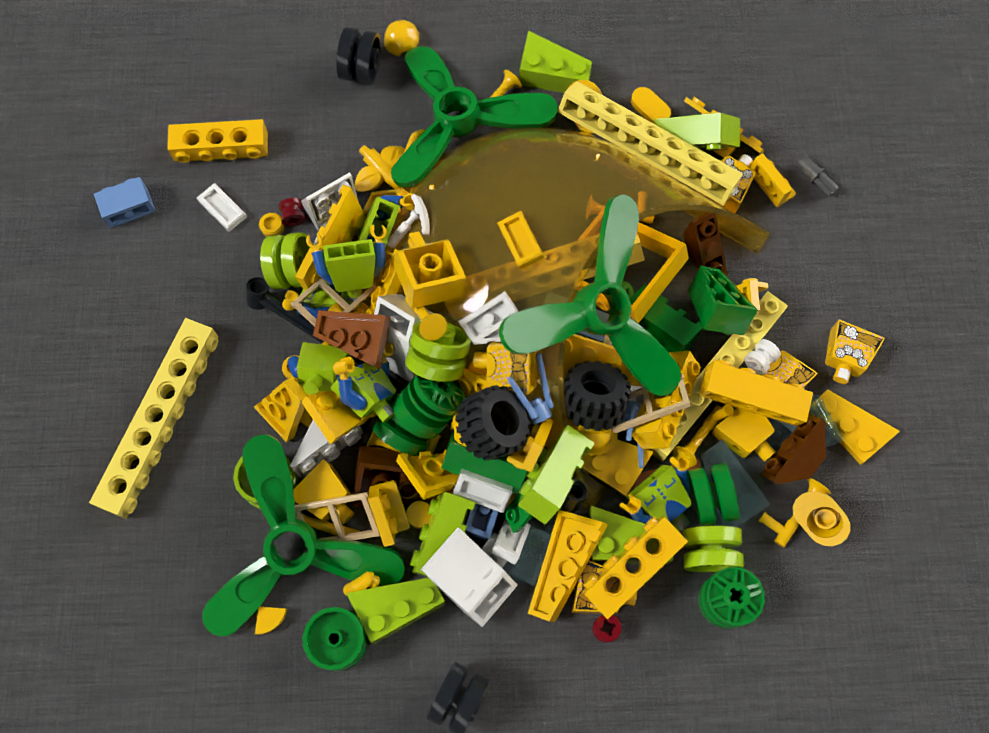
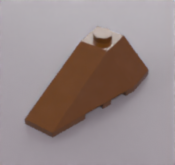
(380, 466)

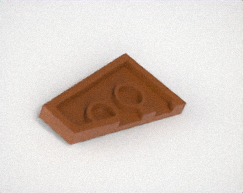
(355, 334)

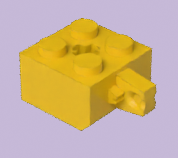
(429, 271)

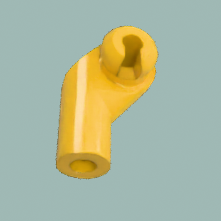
(365, 581)

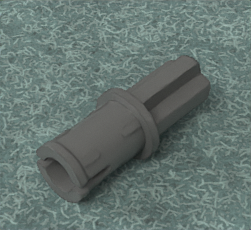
(817, 175)

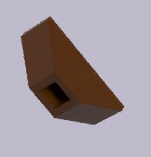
(704, 242)
(799, 454)

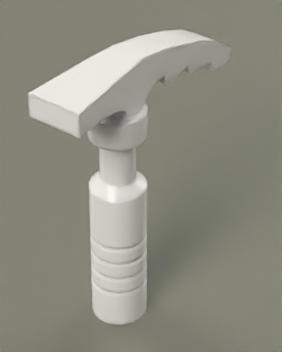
(419, 212)

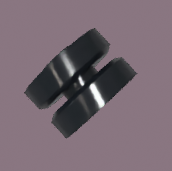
(358, 55)
(458, 699)

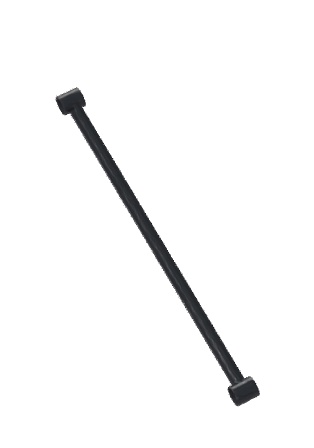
(259, 297)

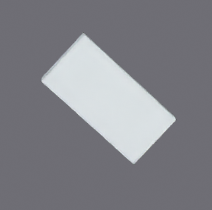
(221, 207)
(483, 490)
(510, 544)

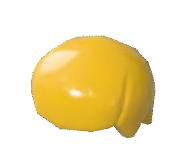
(401, 37)

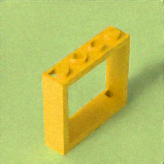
(663, 245)

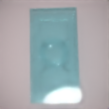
(531, 557)

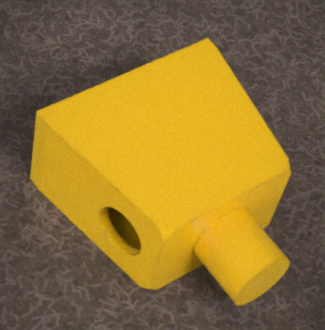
(746, 433)
(320, 485)

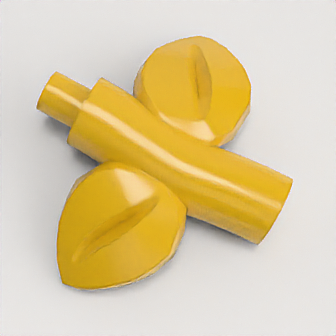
(378, 168)

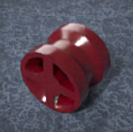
(292, 212)
(603, 630)

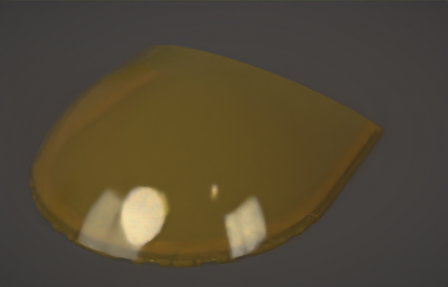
(562, 189)

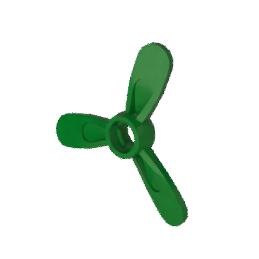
(503, 111)
(553, 323)
(273, 491)

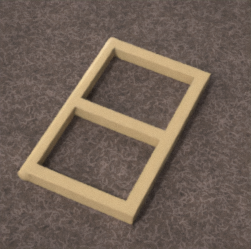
(321, 282)
(656, 414)
(336, 520)

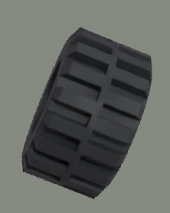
(596, 395)
(477, 427)

